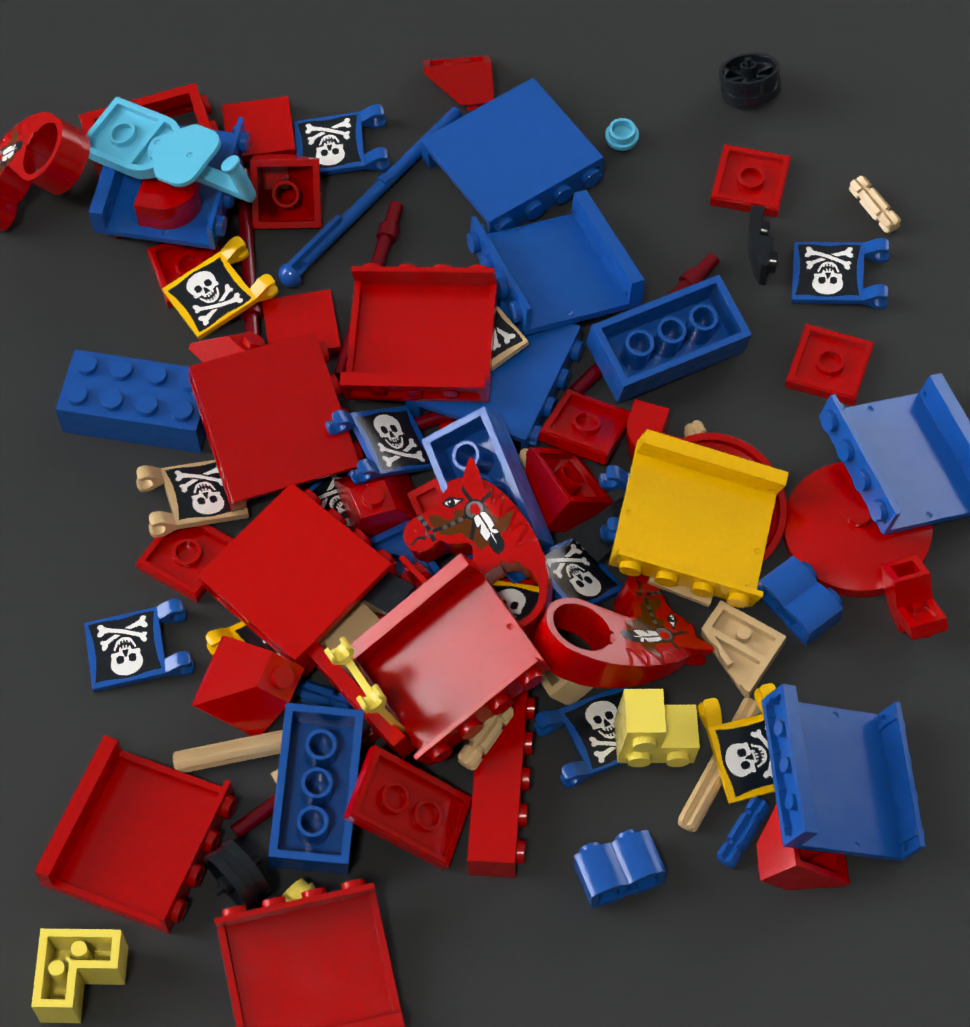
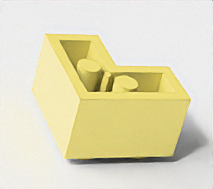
(654, 731)
(68, 962)

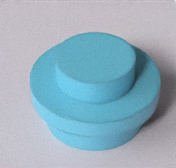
(622, 134)

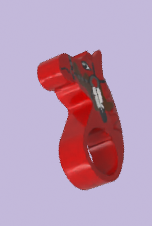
(40, 153)
(483, 522)
(628, 645)

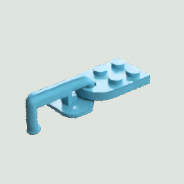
(154, 146)

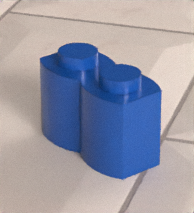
(800, 600)
(619, 867)

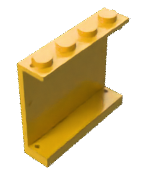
(696, 518)

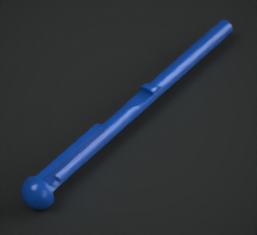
(290, 273)

